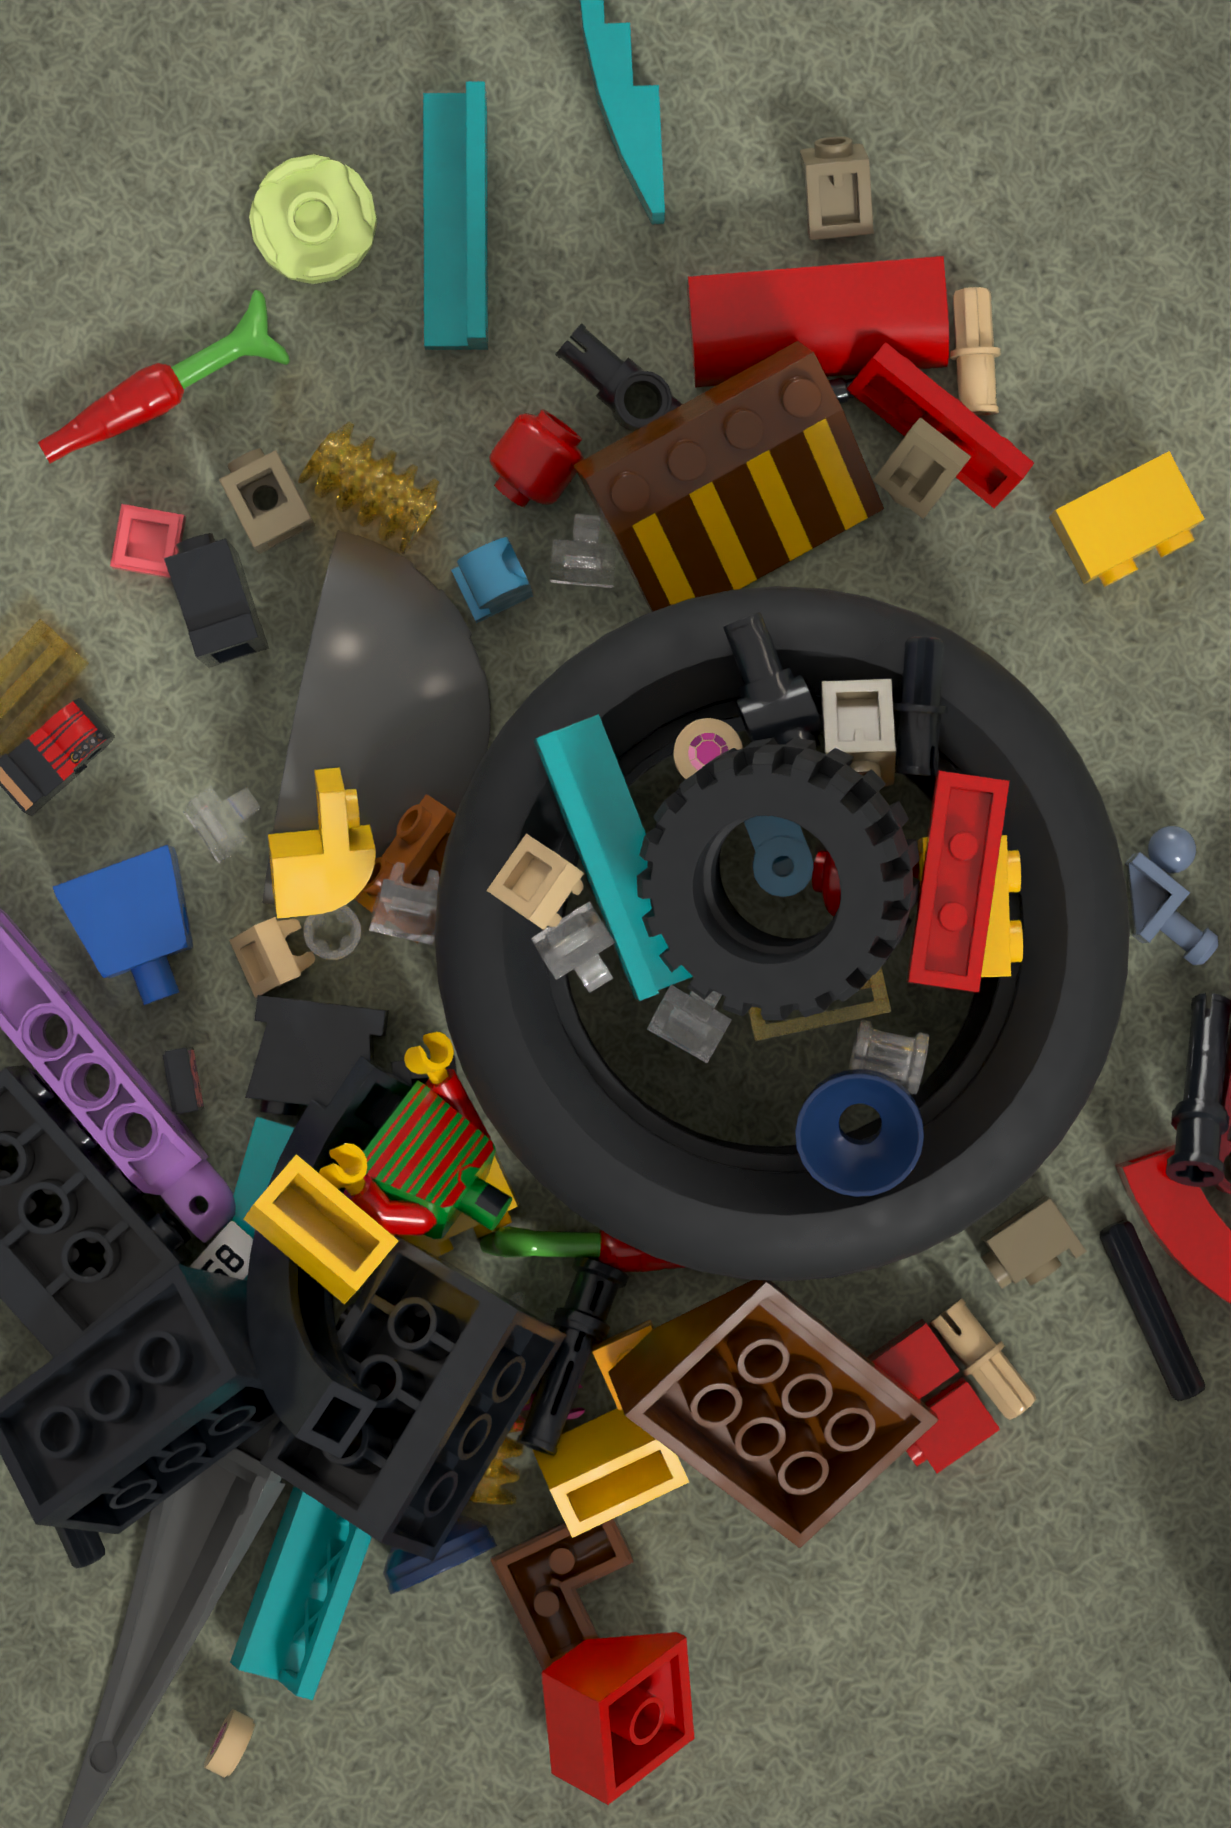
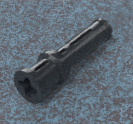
(1200, 1115)
(584, 1324)

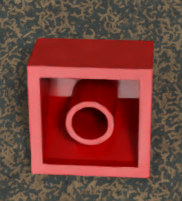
(617, 1710)

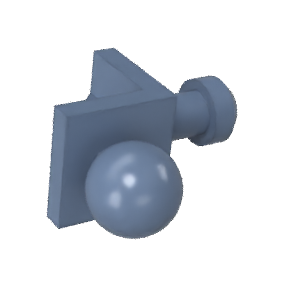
(1158, 896)

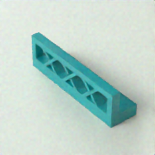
(455, 219)
(608, 844)
(291, 1614)

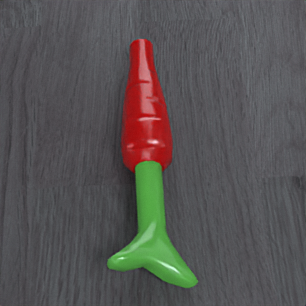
(161, 387)
(524, 1242)

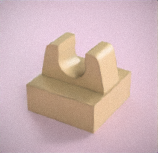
(536, 882)
(267, 956)

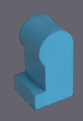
(491, 579)
(781, 855)

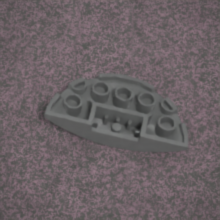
(383, 696)

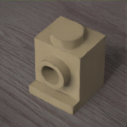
(265, 527)
(1029, 1244)

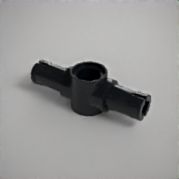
(614, 377)
(772, 699)

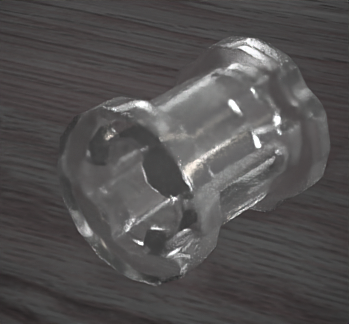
(348, 943)
(890, 1054)

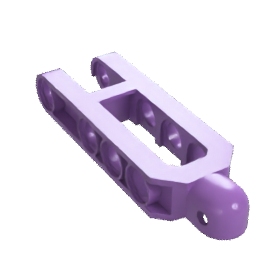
(173, 1159)

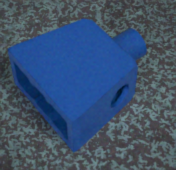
(132, 919)

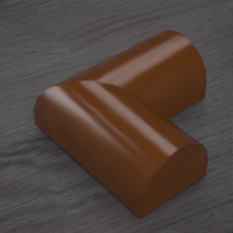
(544, 1580)

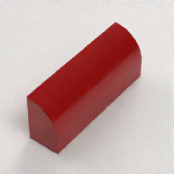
(830, 309)

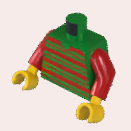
(426, 1157)

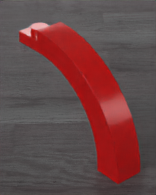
(1180, 1220)

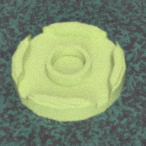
(322, 242)

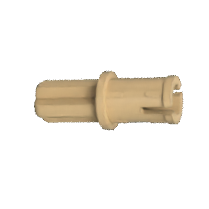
(975, 350)
(984, 1360)

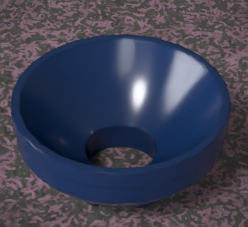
(853, 1164)
(463, 1543)

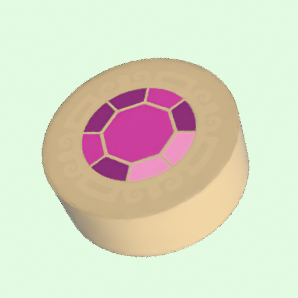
(701, 743)
(229, 1743)

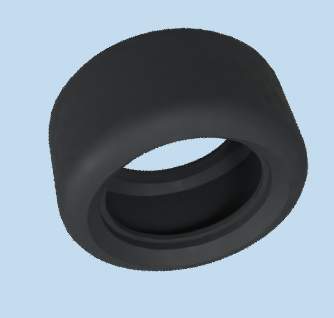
(986, 1108)

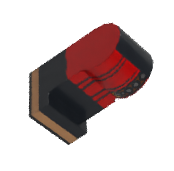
(53, 756)

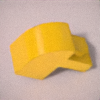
(323, 866)

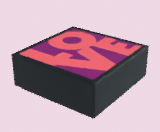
(183, 1080)

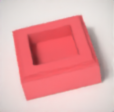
(146, 539)

